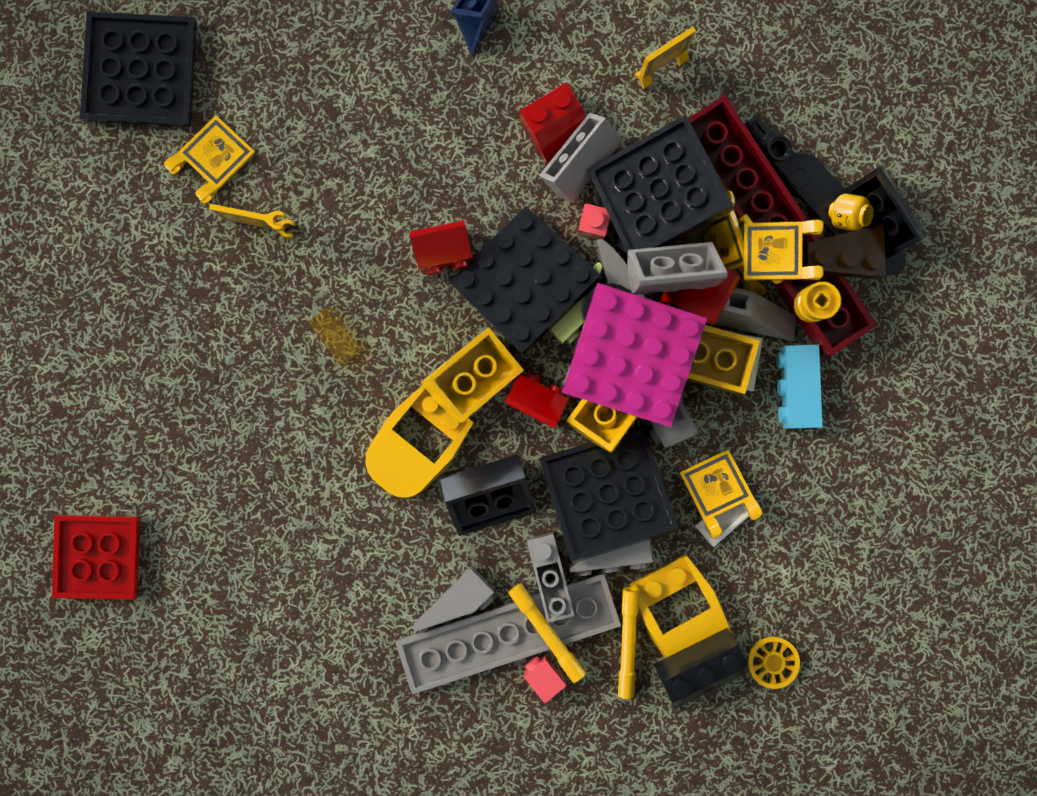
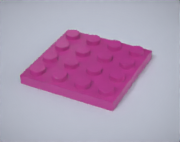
(634, 355)

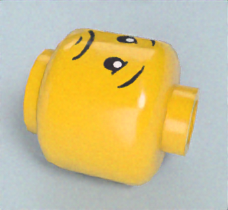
(851, 212)

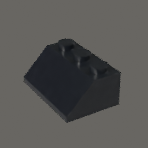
(890, 209)
(487, 495)
(701, 668)

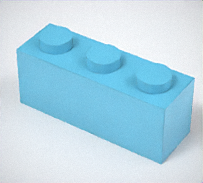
(799, 386)

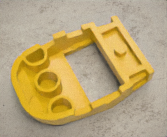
(398, 464)
(667, 581)

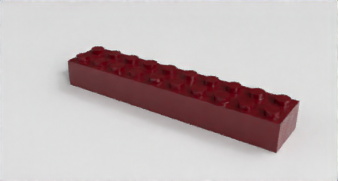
(766, 200)

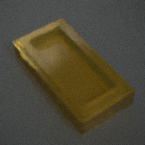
(335, 336)

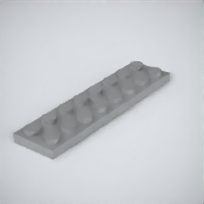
(501, 636)

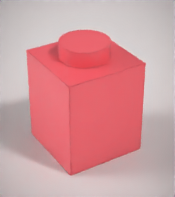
(593, 222)
(544, 678)

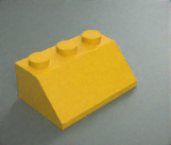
(472, 375)
(600, 424)

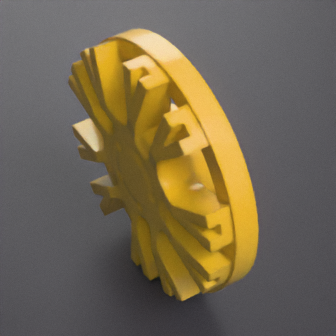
(773, 662)

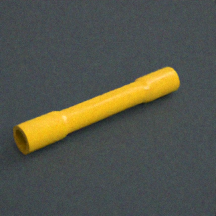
(529, 608)
(630, 608)

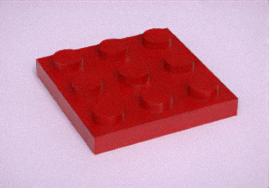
(95, 557)

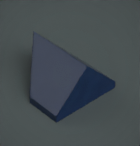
(475, 19)

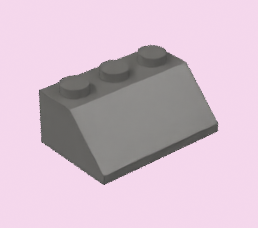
(674, 268)

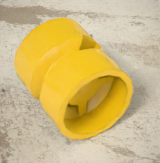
(817, 302)

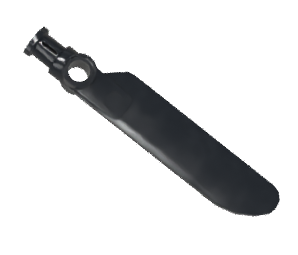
(808, 180)

